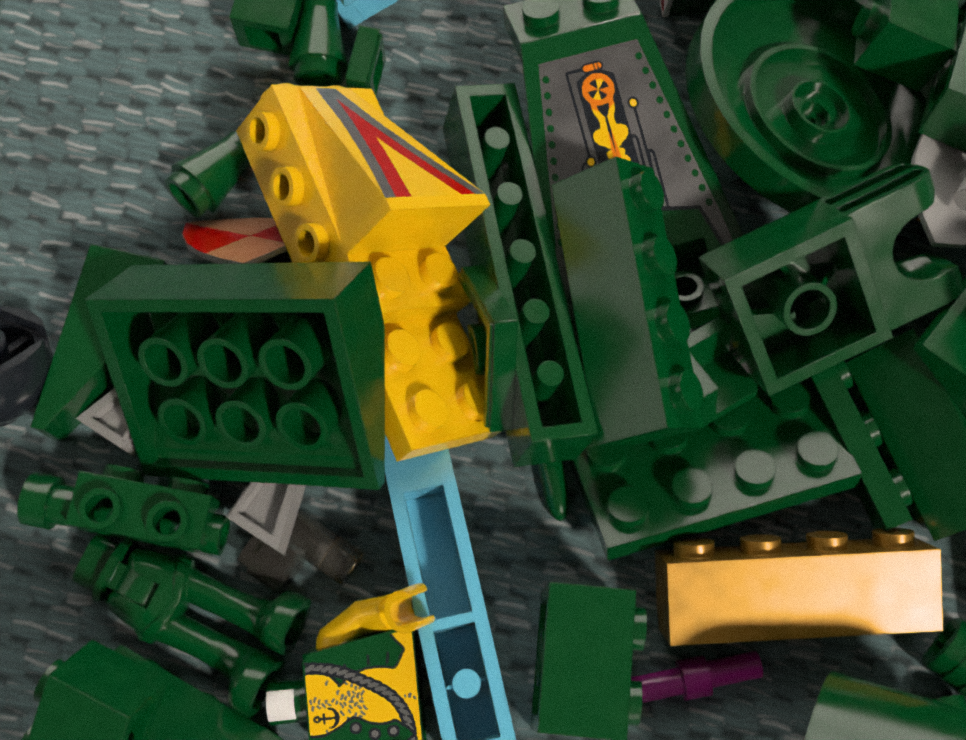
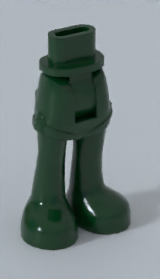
(153, 595)

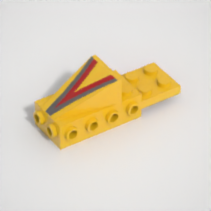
(366, 191)

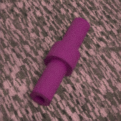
(697, 677)

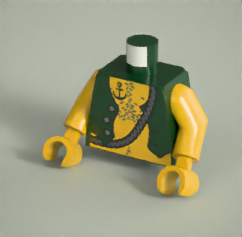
(360, 675)

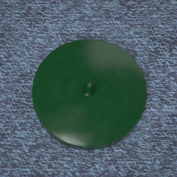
(788, 102)

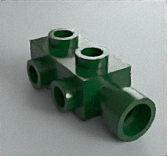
(128, 509)

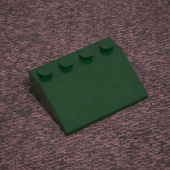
(249, 370)

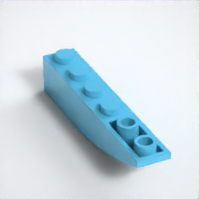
(459, 642)

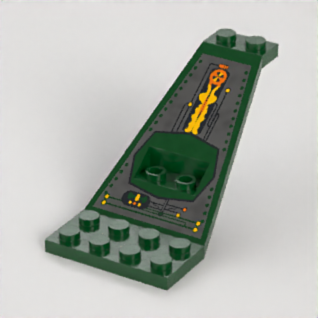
(606, 94)

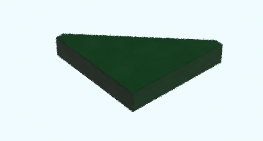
(492, 346)

